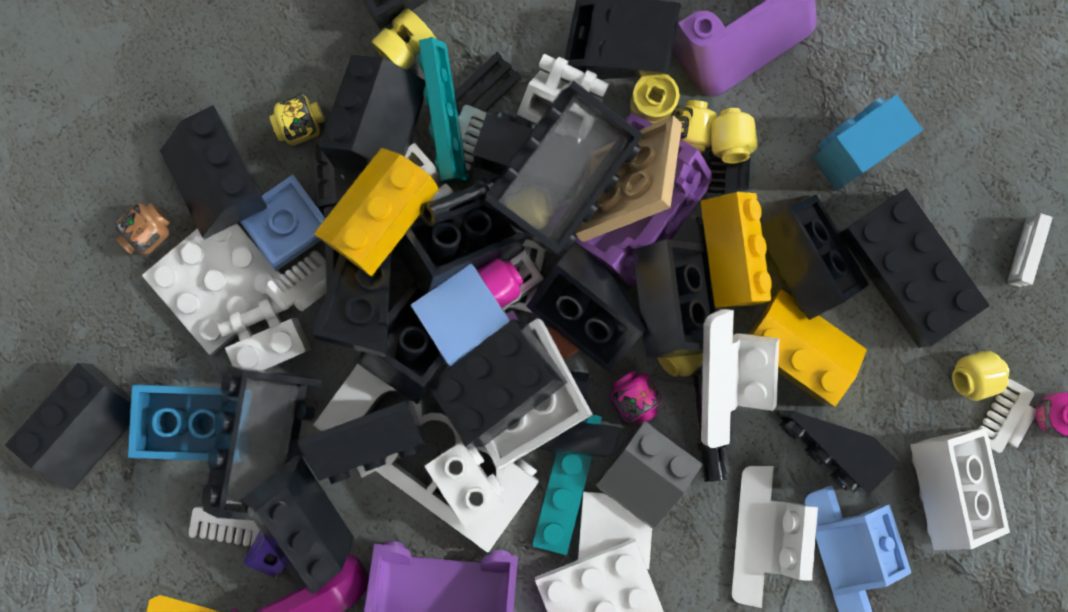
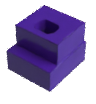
(256, 555)

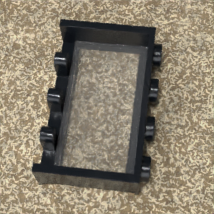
(563, 169)
(253, 435)

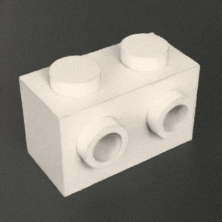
(465, 483)

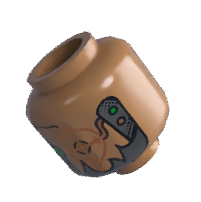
(142, 228)

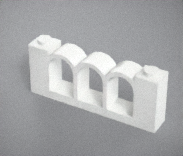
(359, 397)

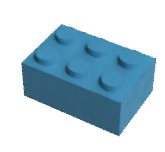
(865, 140)
(173, 422)

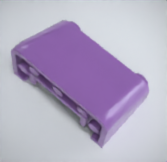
(724, 56)
(690, 185)
(439, 585)

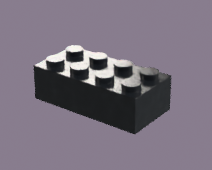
(914, 269)

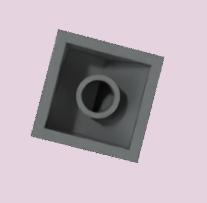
(649, 475)

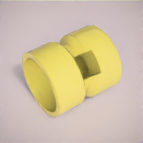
(390, 43)
(654, 97)

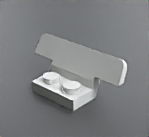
(735, 373)
(769, 537)

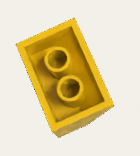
(377, 210)
(736, 250)
(810, 351)

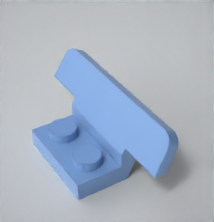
(857, 550)

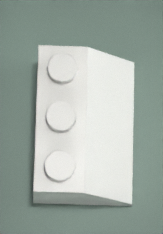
(959, 490)

